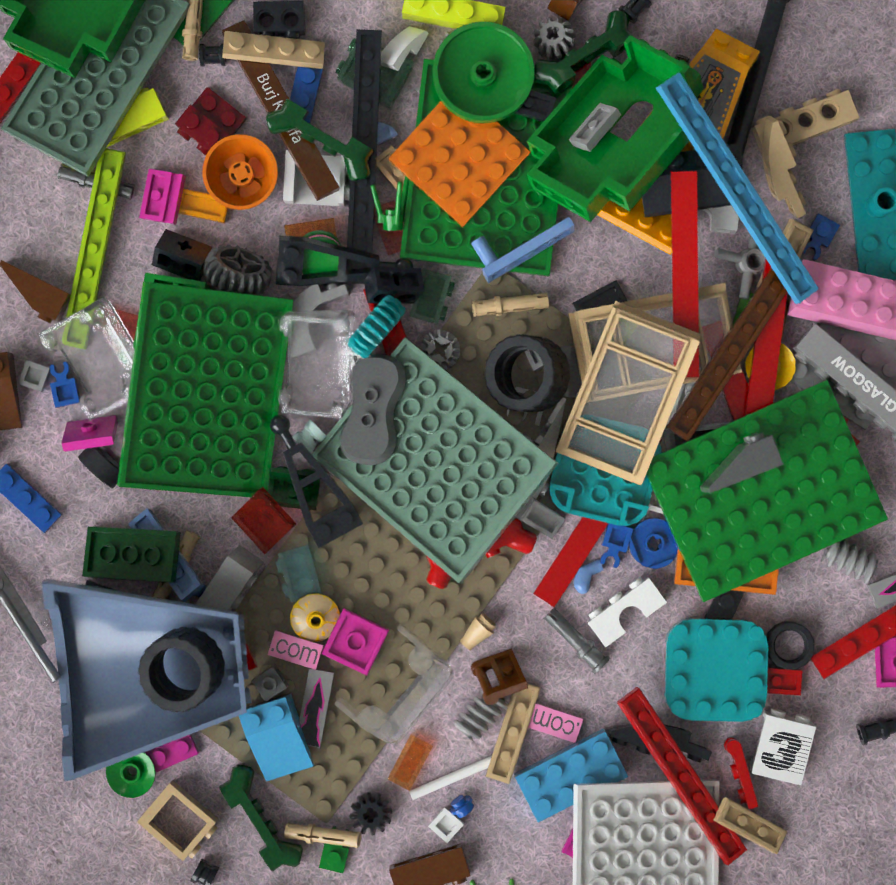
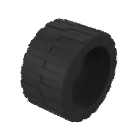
(500, 367)
(158, 685)

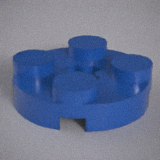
(647, 556)

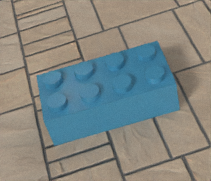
(551, 781)

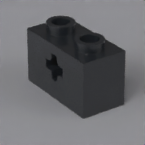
(180, 255)

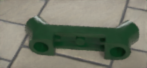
(562, 74)
(292, 117)
(237, 792)

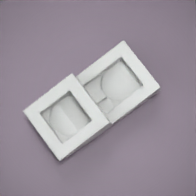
(401, 45)

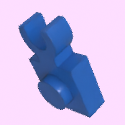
(822, 235)
(65, 390)
(616, 539)

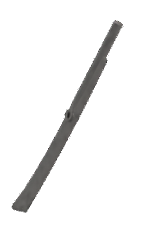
(25, 624)

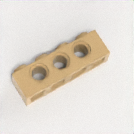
(843, 114)

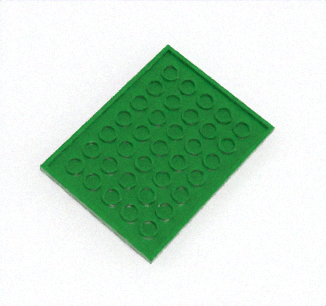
(507, 218)
(203, 391)
(775, 515)

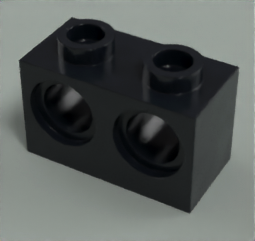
(279, 12)
(400, 283)

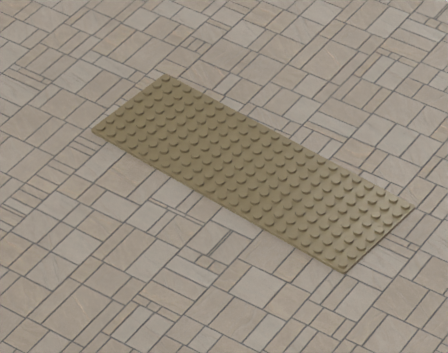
(385, 577)

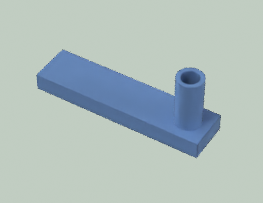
(497, 267)
(187, 581)

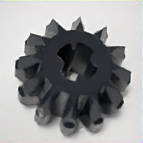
(363, 808)

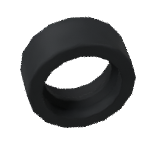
(101, 465)
(808, 640)

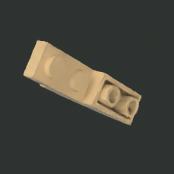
(777, 160)

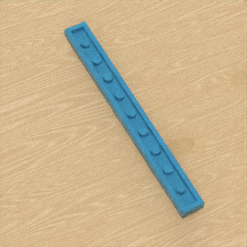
(737, 188)

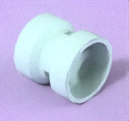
(310, 436)

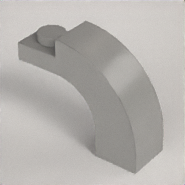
(313, 298)

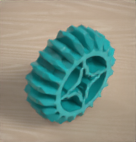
(376, 326)

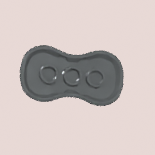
(370, 428)

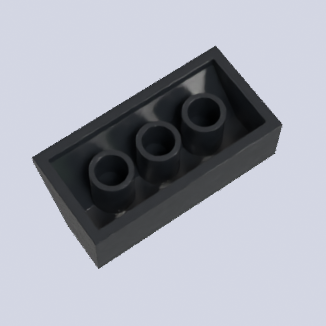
(709, 194)

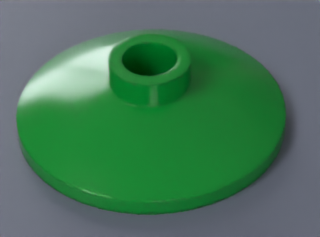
(131, 785)

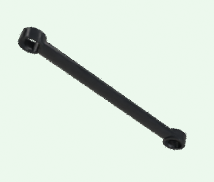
(757, 73)

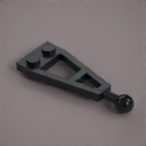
(292, 254)
(336, 522)

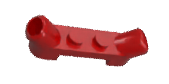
(514, 537)

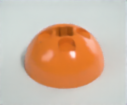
(226, 168)

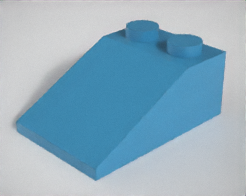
(276, 737)

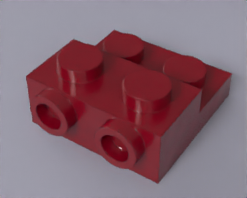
(209, 120)

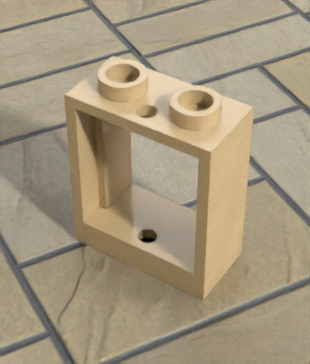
(207, 831)

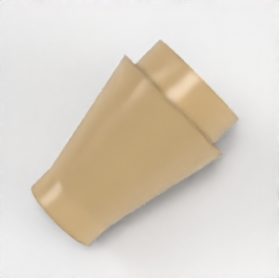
(478, 631)

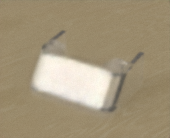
(433, 678)

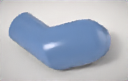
(584, 575)

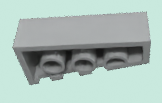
(231, 580)

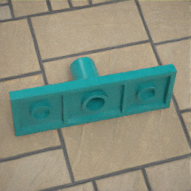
(870, 177)

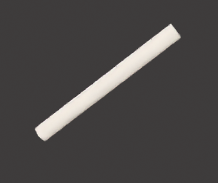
(450, 778)

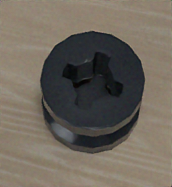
(204, 873)

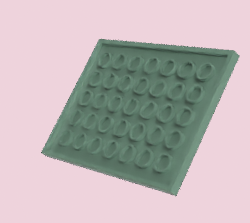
(453, 470)

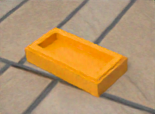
(202, 206)

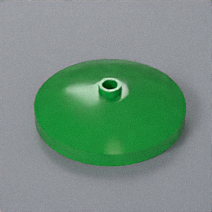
(486, 50)

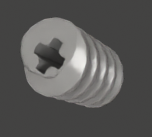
(851, 559)
(478, 716)

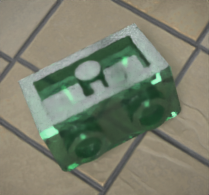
(431, 303)

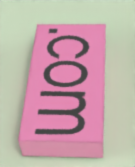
(295, 649)
(555, 723)

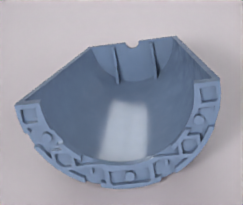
(98, 657)

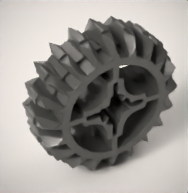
(237, 270)

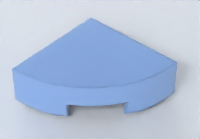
(385, 133)

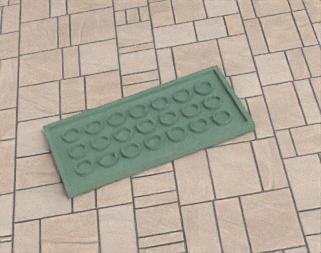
(80, 115)

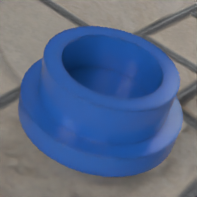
(461, 806)

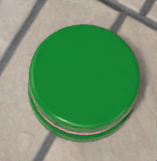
(320, 262)

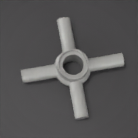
(742, 265)

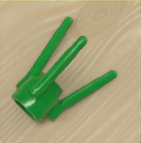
(394, 217)

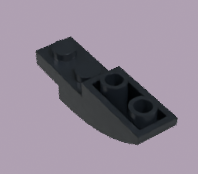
(626, 733)

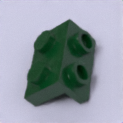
(283, 491)

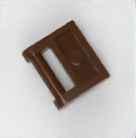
(507, 674)

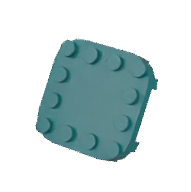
(598, 494)
(716, 669)

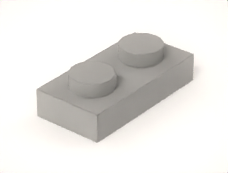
(595, 127)

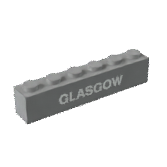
(849, 376)

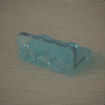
(298, 572)

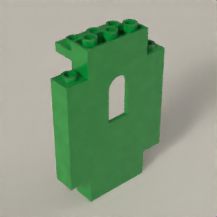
(68, 30)
(614, 167)

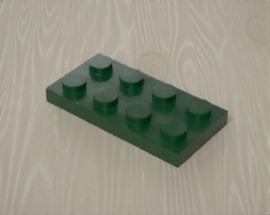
(131, 554)

